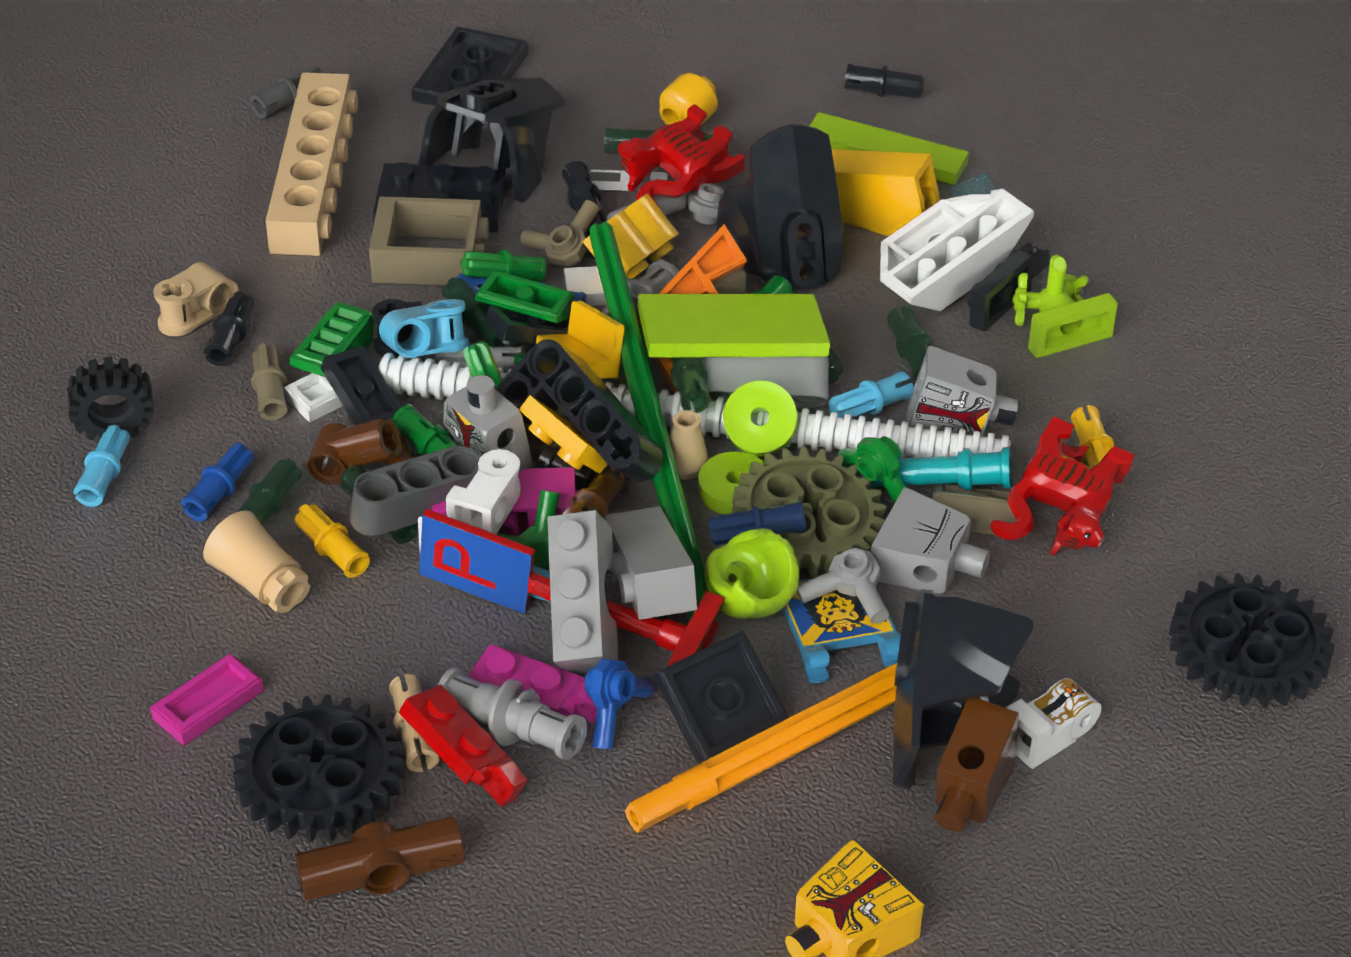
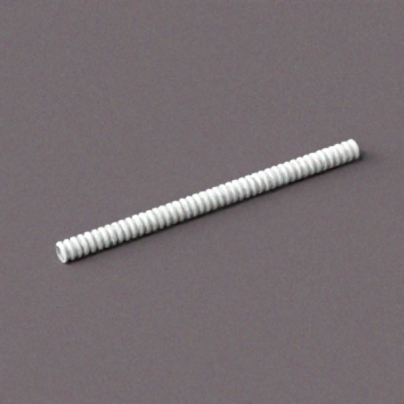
(811, 430)

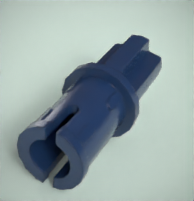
(780, 519)

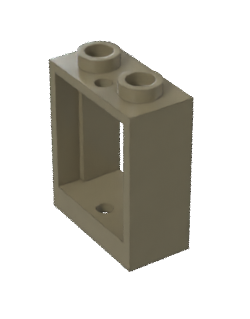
(423, 219)

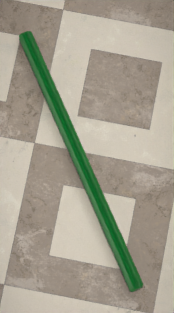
(644, 394)

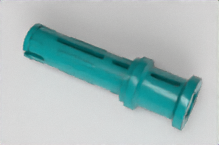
(965, 469)

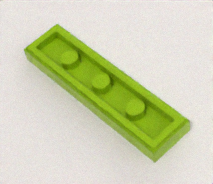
(852, 135)

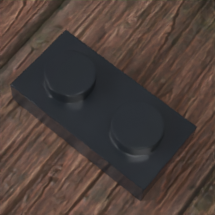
(518, 328)
(360, 386)

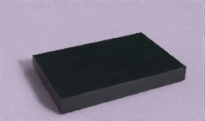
(468, 59)

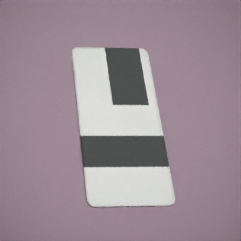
(618, 180)

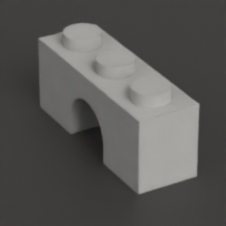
(578, 565)

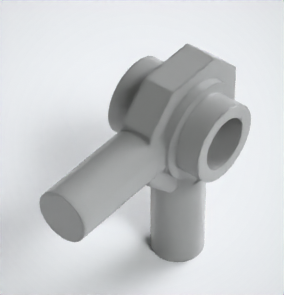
(705, 203)
(852, 574)

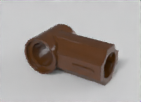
(345, 446)

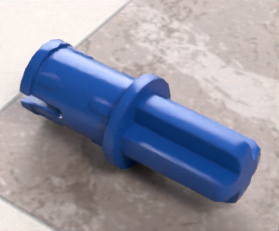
(217, 482)

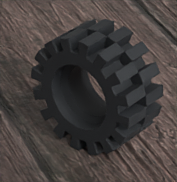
(110, 380)

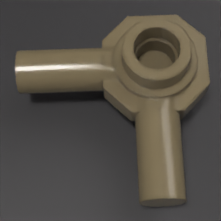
(564, 243)

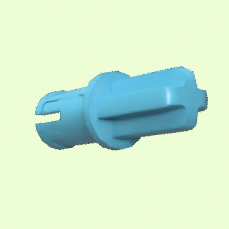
(871, 396)
(102, 466)

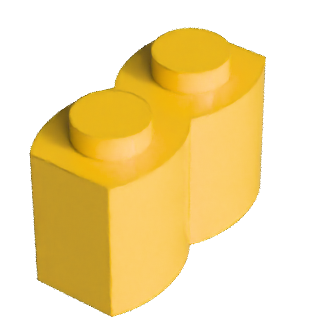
(640, 234)

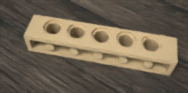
(311, 164)

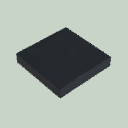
(720, 696)

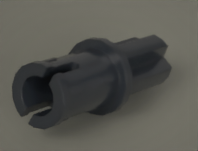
(884, 81)
(229, 329)

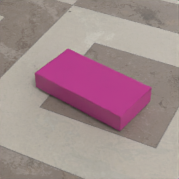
(206, 699)

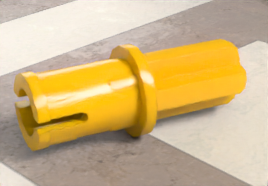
(1091, 434)
(332, 540)

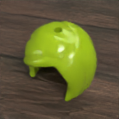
(761, 574)

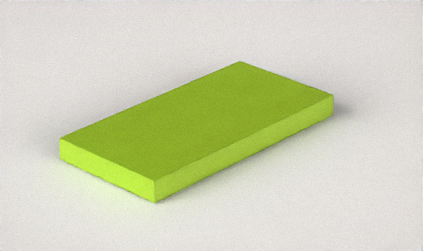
(732, 325)

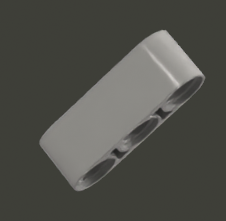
(802, 377)

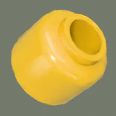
(685, 92)

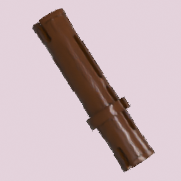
(598, 493)

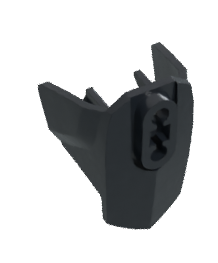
(517, 116)
(788, 187)
(946, 656)

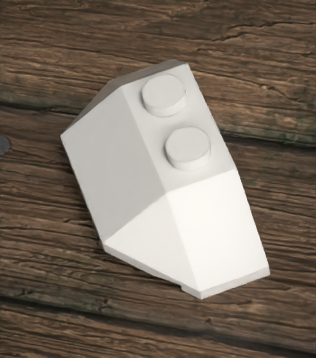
(952, 247)

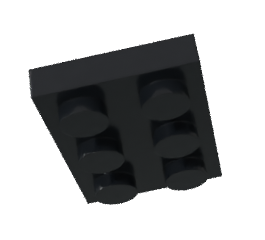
(446, 183)

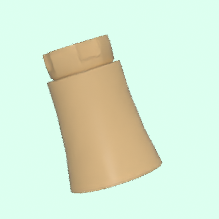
(256, 562)

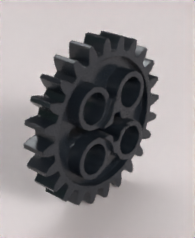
(1274, 662)
(318, 767)

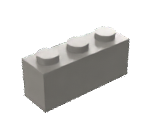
(651, 564)

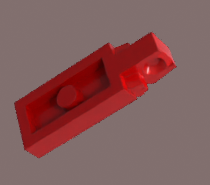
(463, 743)

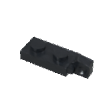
(994, 294)

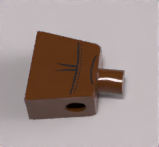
(975, 764)

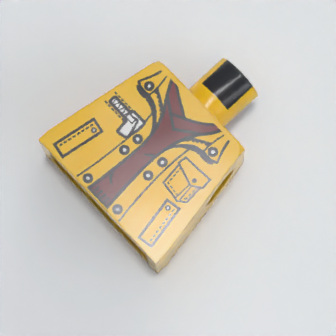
(853, 910)

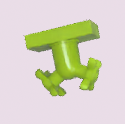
(1063, 315)

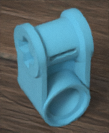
(435, 328)

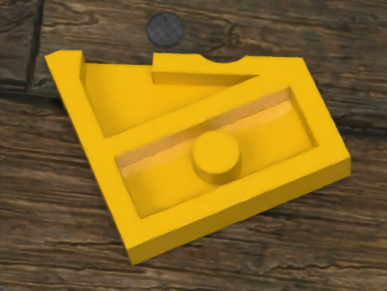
(553, 426)

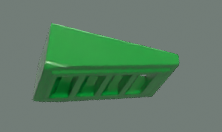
(338, 331)

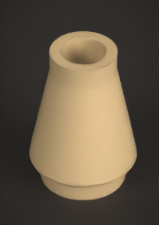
(688, 444)

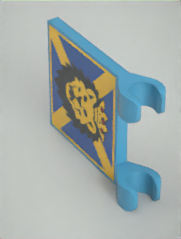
(834, 624)

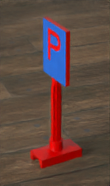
(505, 575)

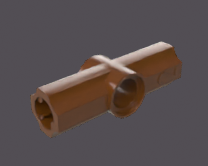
(379, 858)

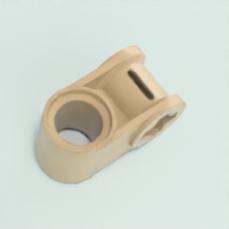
(193, 294)

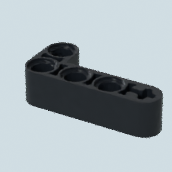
(558, 380)

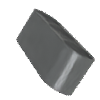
(403, 491)

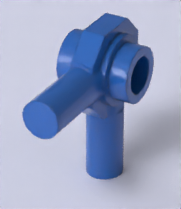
(609, 687)

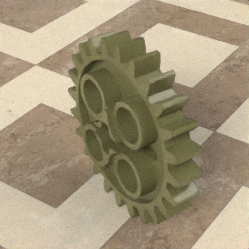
(835, 502)

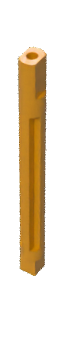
(764, 750)

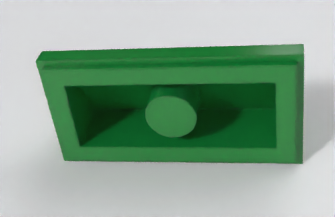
(526, 297)

